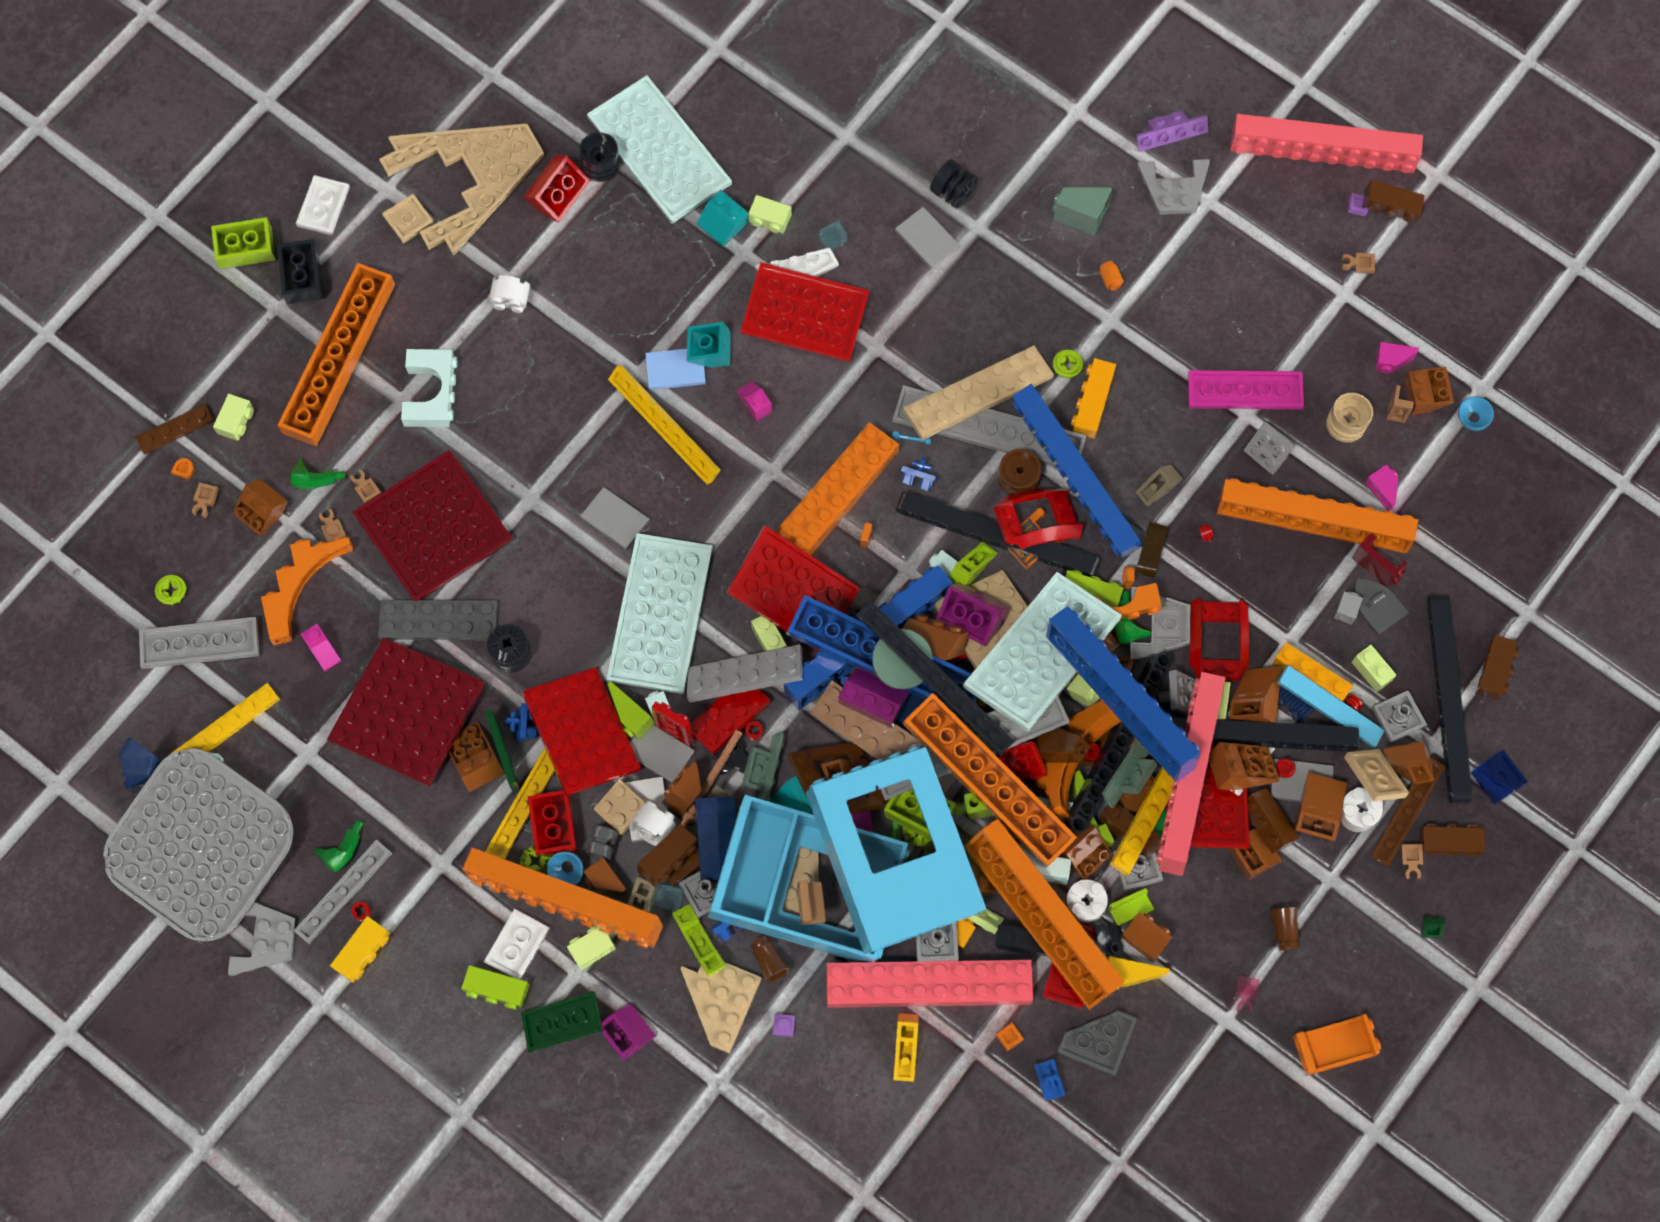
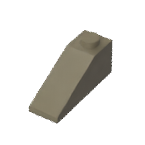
(643, 894)

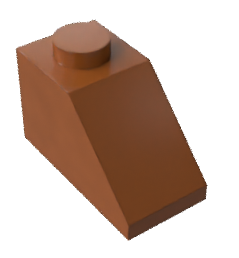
(603, 879)

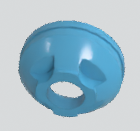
(1478, 406)
(555, 869)

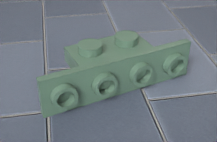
(762, 766)
(1130, 775)

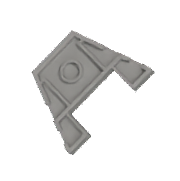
(1175, 194)
(1169, 629)
(271, 942)

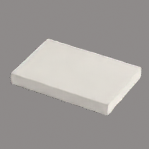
(322, 205)
(648, 790)
(516, 945)

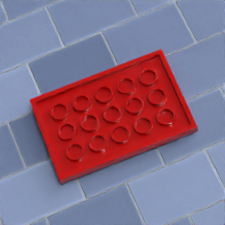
(804, 312)
(779, 576)
(581, 731)
(1220, 817)

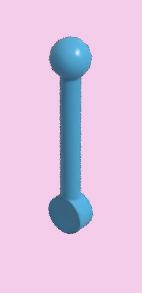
(895, 435)

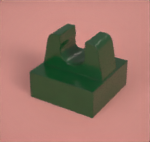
(1432, 927)

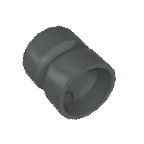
(602, 843)

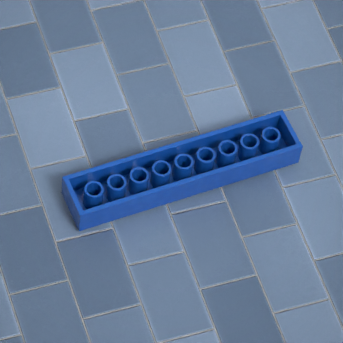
(1079, 474)
(916, 599)
(854, 642)
(1122, 694)

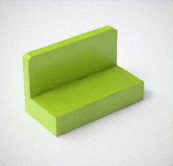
(1128, 907)

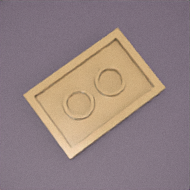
(1376, 775)

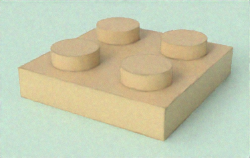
(408, 218)
(619, 806)

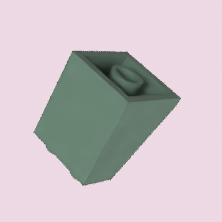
(1082, 207)

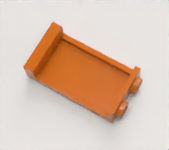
(1337, 1045)

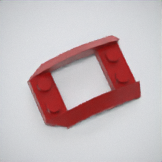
(1062, 510)
(1225, 613)

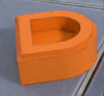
(183, 468)
(1128, 577)

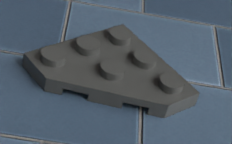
(1099, 1042)

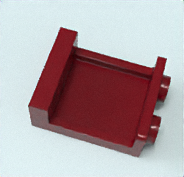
(1376, 564)

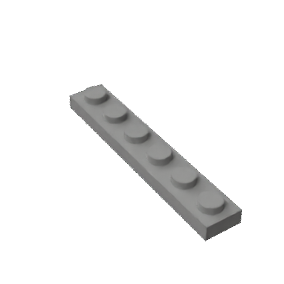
(342, 892)

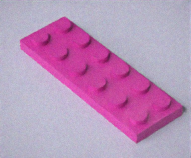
(1245, 390)

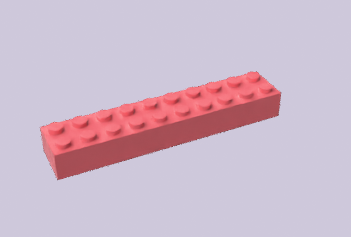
(1326, 143)
(1187, 792)
(929, 983)

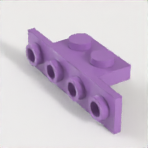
(1171, 129)

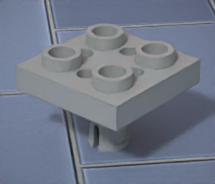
(1270, 443)
(1180, 692)
(1403, 707)
(1150, 873)
(705, 889)
(936, 939)

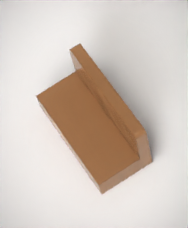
(1398, 409)
(811, 903)

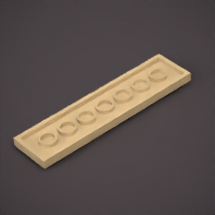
(977, 392)

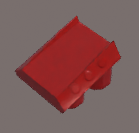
(1024, 761)

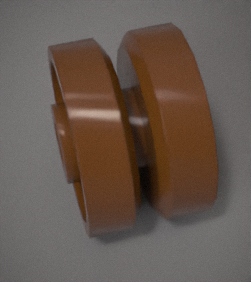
(1019, 472)

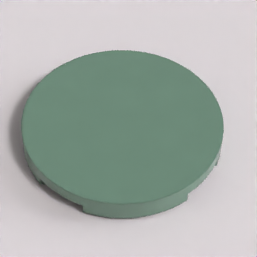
(892, 669)

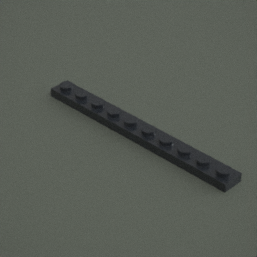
(935, 678)

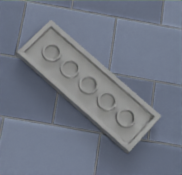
(199, 642)
(745, 673)

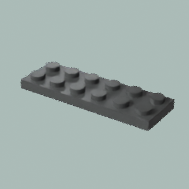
(437, 619)

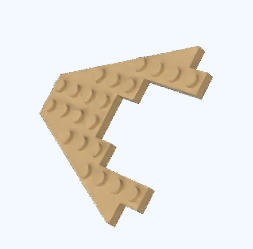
(495, 158)

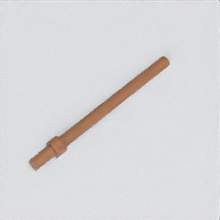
(688, 816)

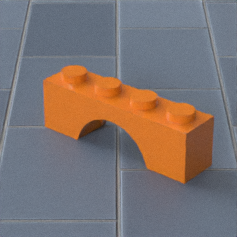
(1145, 601)

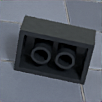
(300, 271)

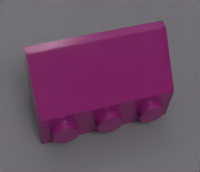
(972, 612)
(873, 698)

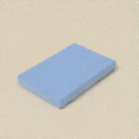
(672, 370)

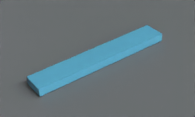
(1329, 705)

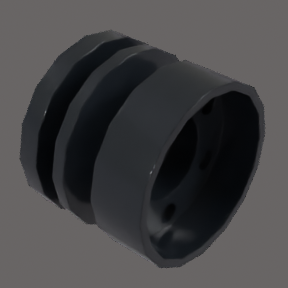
(599, 156)
(953, 184)
(510, 658)

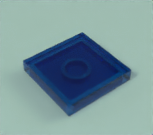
(1499, 777)

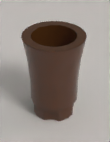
(1285, 928)
(769, 959)

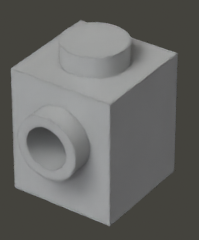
(1348, 607)

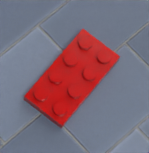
(725, 716)
(672, 723)
(1058, 988)

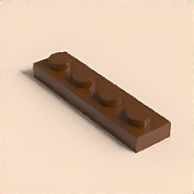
(174, 429)

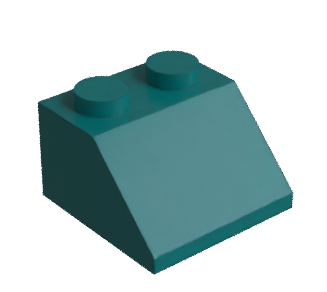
(722, 218)
(709, 345)
(792, 796)

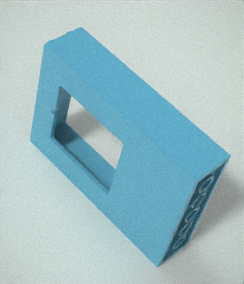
(760, 871)
(909, 896)

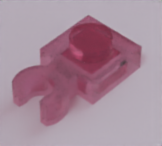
(1246, 990)

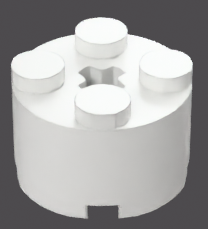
(509, 293)
(1370, 814)
(652, 823)
(1094, 894)

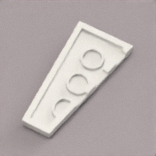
(812, 263)

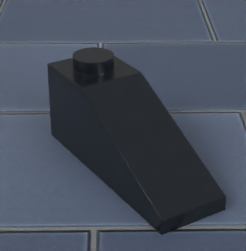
(1017, 941)

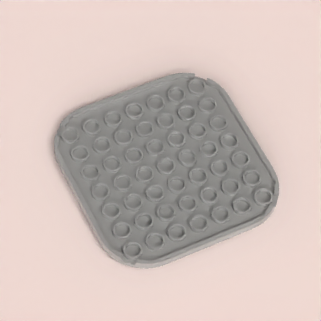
(198, 845)

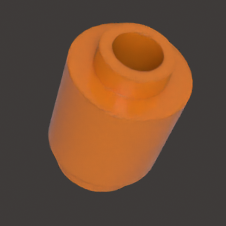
(1111, 275)

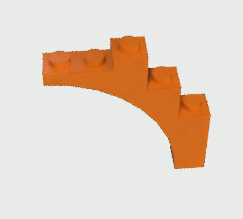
(291, 579)
(1090, 726)

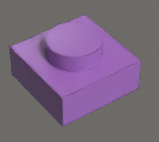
(1355, 205)
(783, 1025)

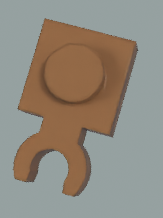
(1362, 263)
(366, 488)
(205, 497)
(332, 528)
(1412, 856)

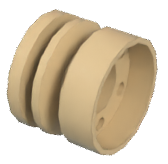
(1350, 408)

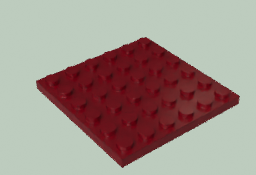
(432, 526)
(406, 711)

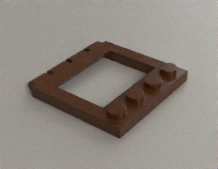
(807, 773)

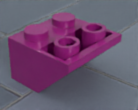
(626, 1032)

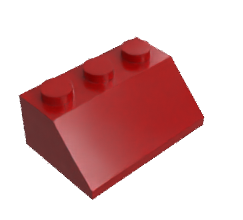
(557, 188)
(552, 823)

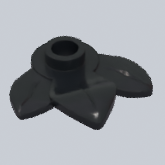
(736, 759)
(1108, 937)

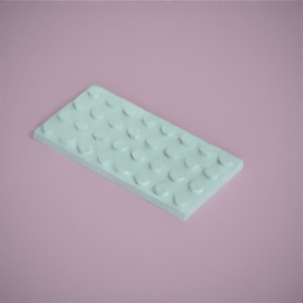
(660, 149)
(659, 613)
(1024, 667)

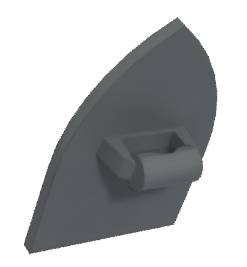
(1379, 605)

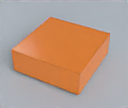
(865, 536)
(1009, 1037)

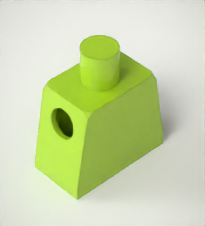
(966, 807)

